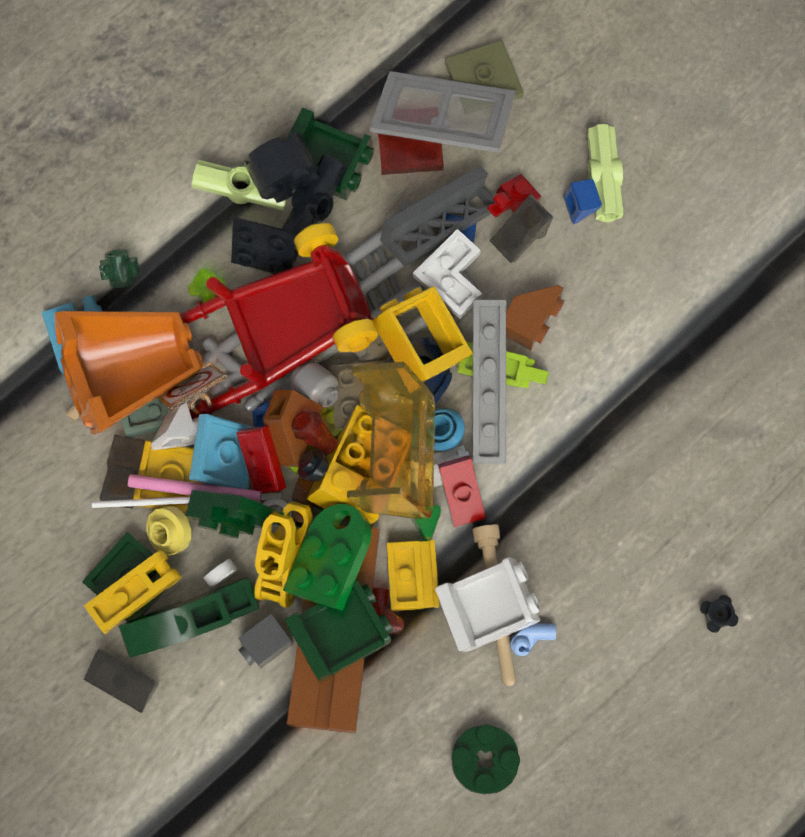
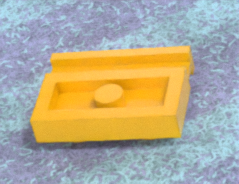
(412, 575)

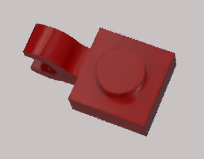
(512, 195)

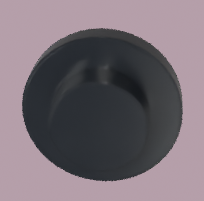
(313, 465)

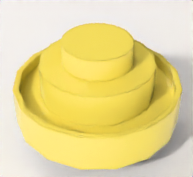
(168, 530)

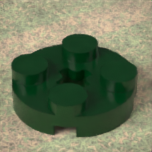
(505, 759)

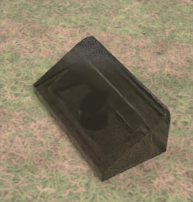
(120, 680)

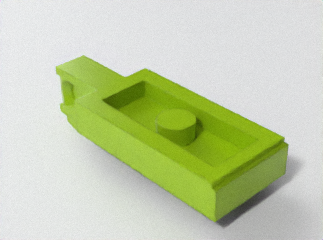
(518, 369)

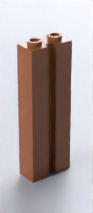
(336, 701)

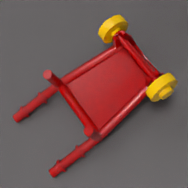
(291, 315)

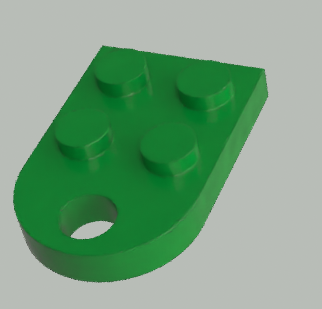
(330, 557)

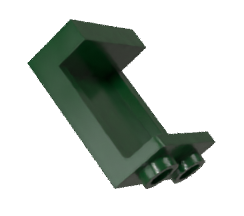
(338, 144)
(340, 638)

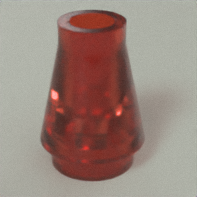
(312, 430)

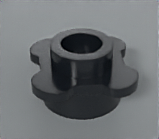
(728, 616)

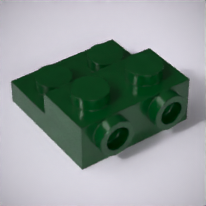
(227, 512)

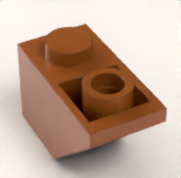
(529, 314)
(279, 418)

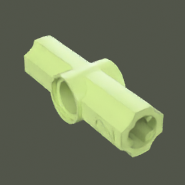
(606, 171)
(220, 181)

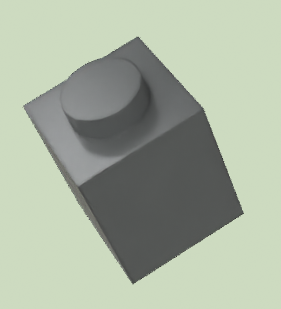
(264, 642)

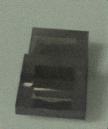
(122, 461)

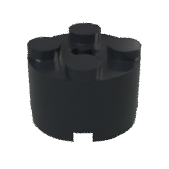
(282, 167)

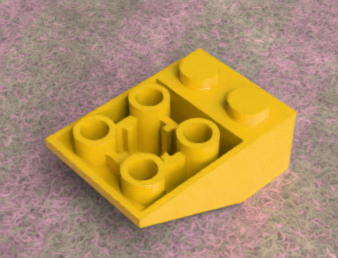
(347, 465)

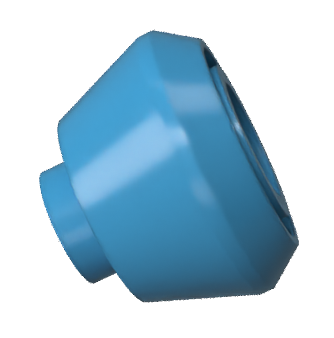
(448, 429)

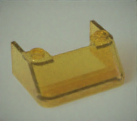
(400, 442)

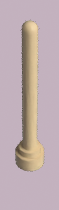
(487, 540)

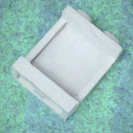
(489, 605)

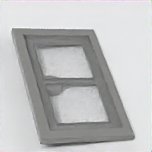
(443, 111)

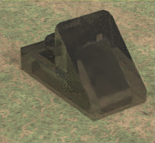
(522, 229)

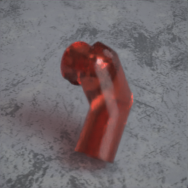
(381, 606)

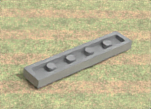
(489, 381)

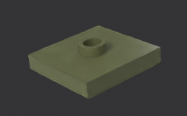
(486, 67)

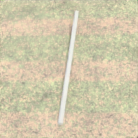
(161, 501)

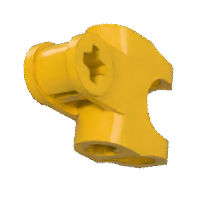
(278, 553)

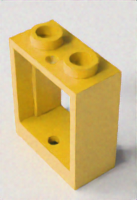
(439, 323)

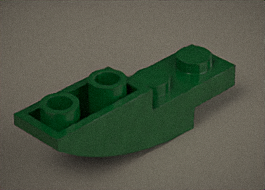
(188, 618)

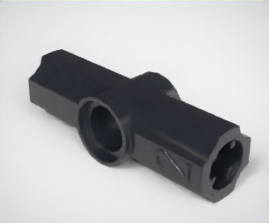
(315, 201)

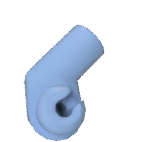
(527, 637)

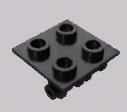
(262, 246)

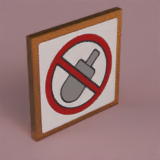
(193, 388)

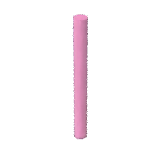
(185, 488)

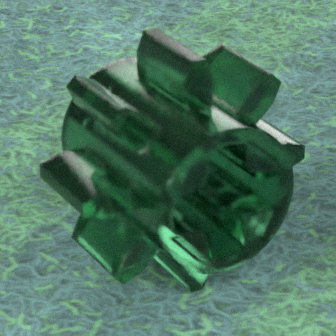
(119, 268)

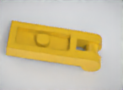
(131, 592)

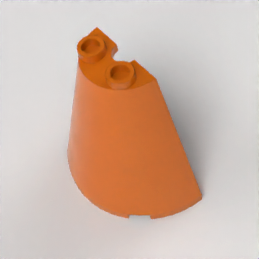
(122, 361)

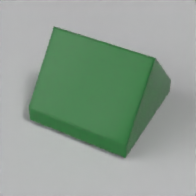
(427, 526)

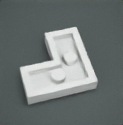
(444, 272)

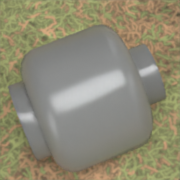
(315, 383)

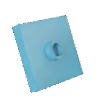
(218, 453)

